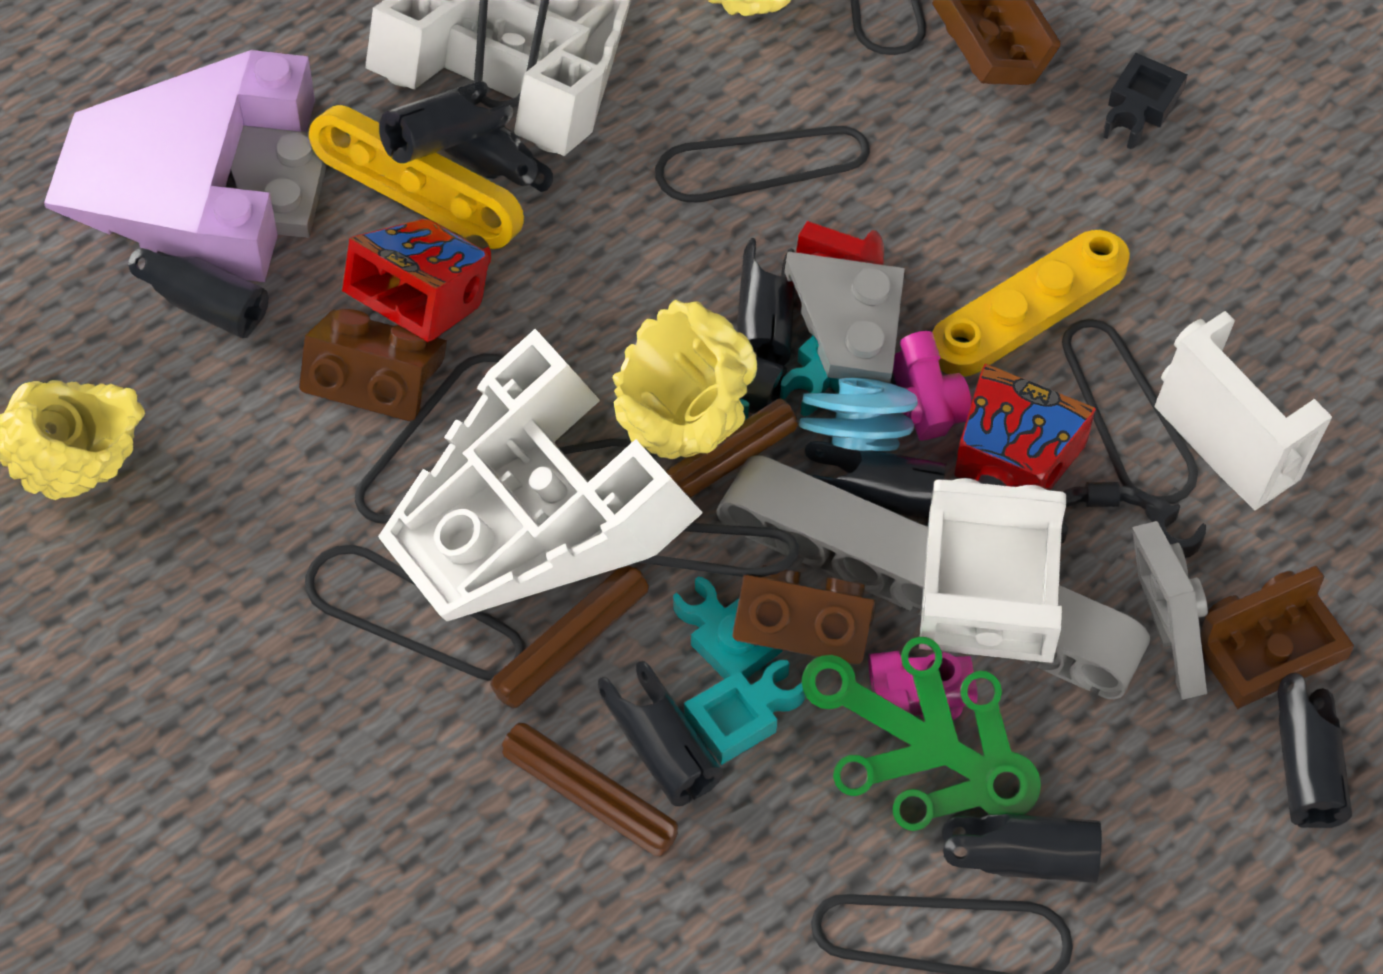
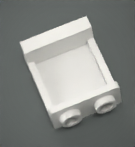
(1232, 419)
(993, 570)

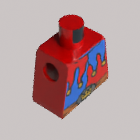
(418, 275)
(1020, 432)

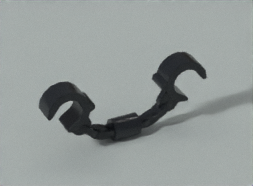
(1157, 509)

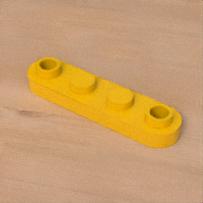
(425, 185)
(1030, 302)

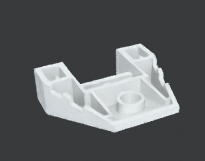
(557, 94)
(509, 507)

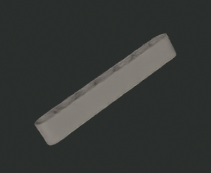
(889, 557)

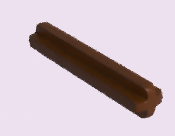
(749, 440)
(569, 636)
(590, 789)

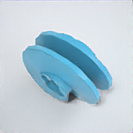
(866, 414)

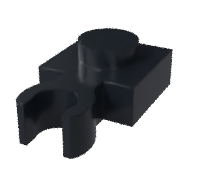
(1143, 94)

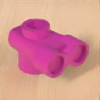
(940, 397)
(896, 685)

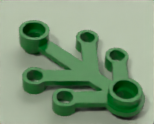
(931, 742)

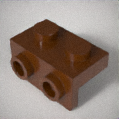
(1000, 38)
(368, 363)
(804, 619)
(1272, 634)

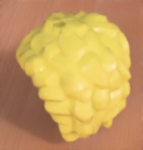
(684, 381)
(86, 438)

